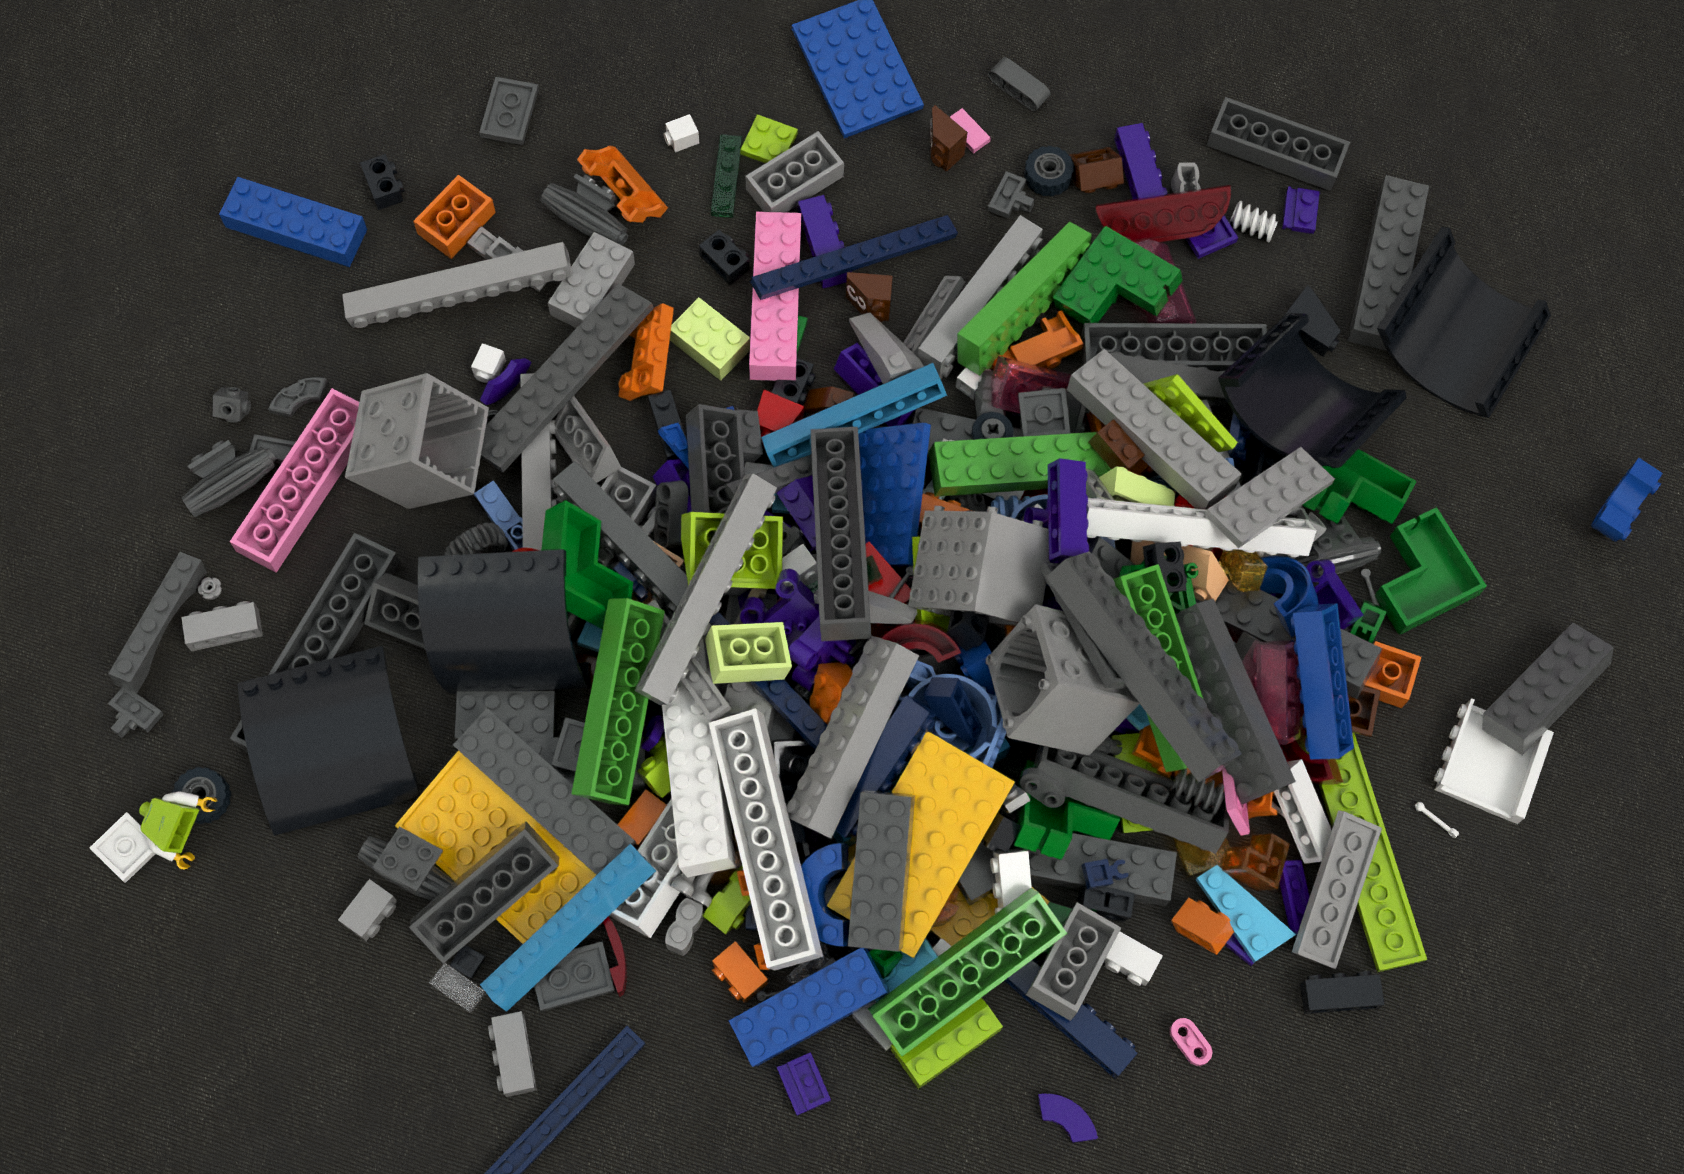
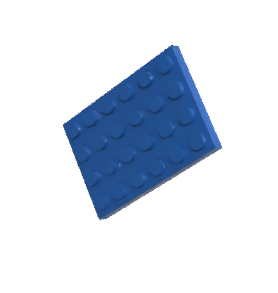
(857, 67)
(892, 487)

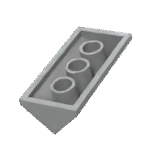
(584, 441)

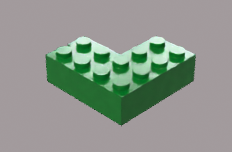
(1116, 268)
(1367, 484)
(1438, 576)
(586, 581)
(1052, 828)

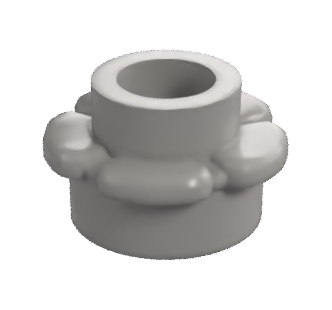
(212, 593)

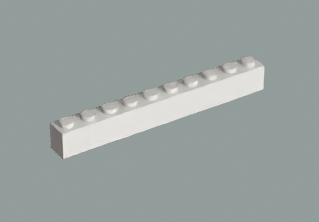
(1191, 527)

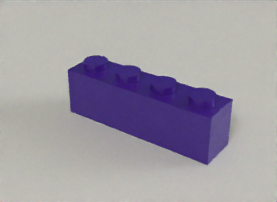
(1139, 161)
(821, 232)
(861, 376)
(1067, 509)

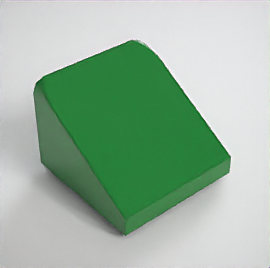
(885, 960)

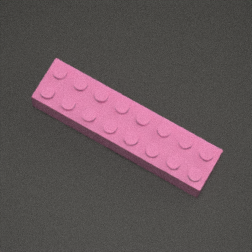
(775, 318)
(299, 484)

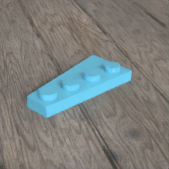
(1252, 923)

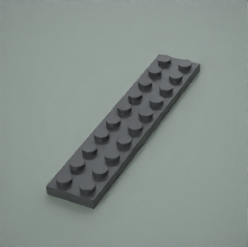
(562, 375)

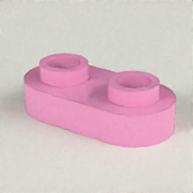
(1191, 1041)

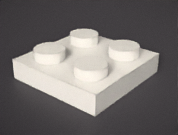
(123, 847)

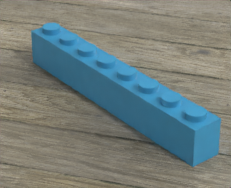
(860, 411)
(567, 928)

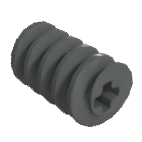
(1199, 790)

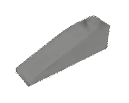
(884, 349)

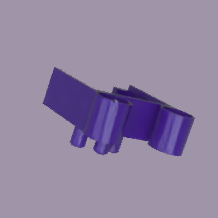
(1331, 591)
(795, 610)
(810, 651)

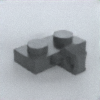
(1010, 196)
(133, 712)

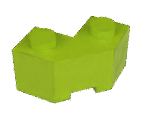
(655, 769)
(728, 906)

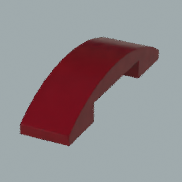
(619, 972)

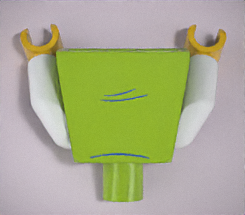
(169, 823)

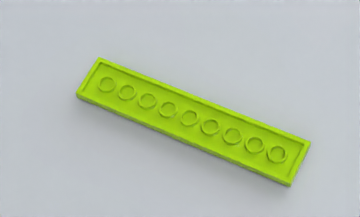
(1383, 900)

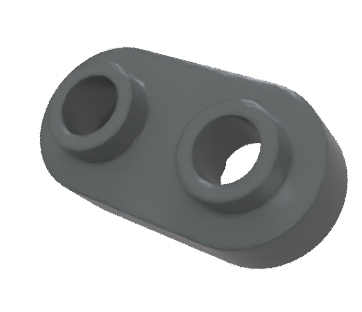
(1044, 789)

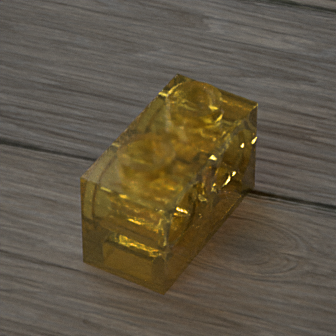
(1243, 569)

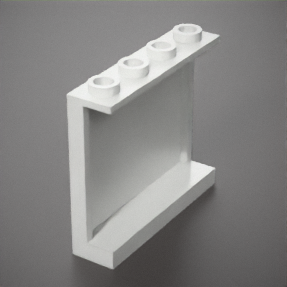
(1487, 771)

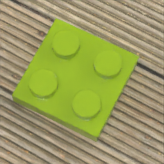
(768, 139)

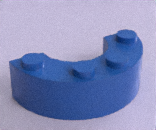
(1623, 503)
(1294, 582)
(817, 873)

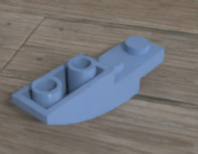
(501, 513)

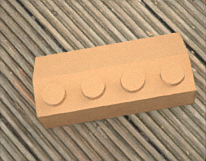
(1210, 578)

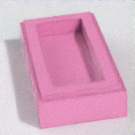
(976, 135)

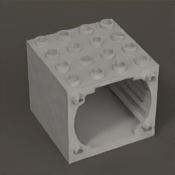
(417, 441)
(979, 565)
(1051, 688)

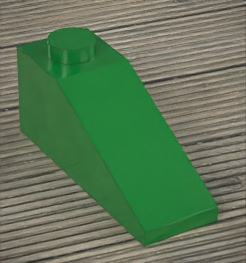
(1369, 624)

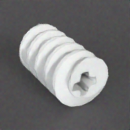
(1253, 221)

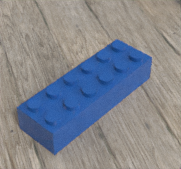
(293, 221)
(1322, 681)
(809, 1006)

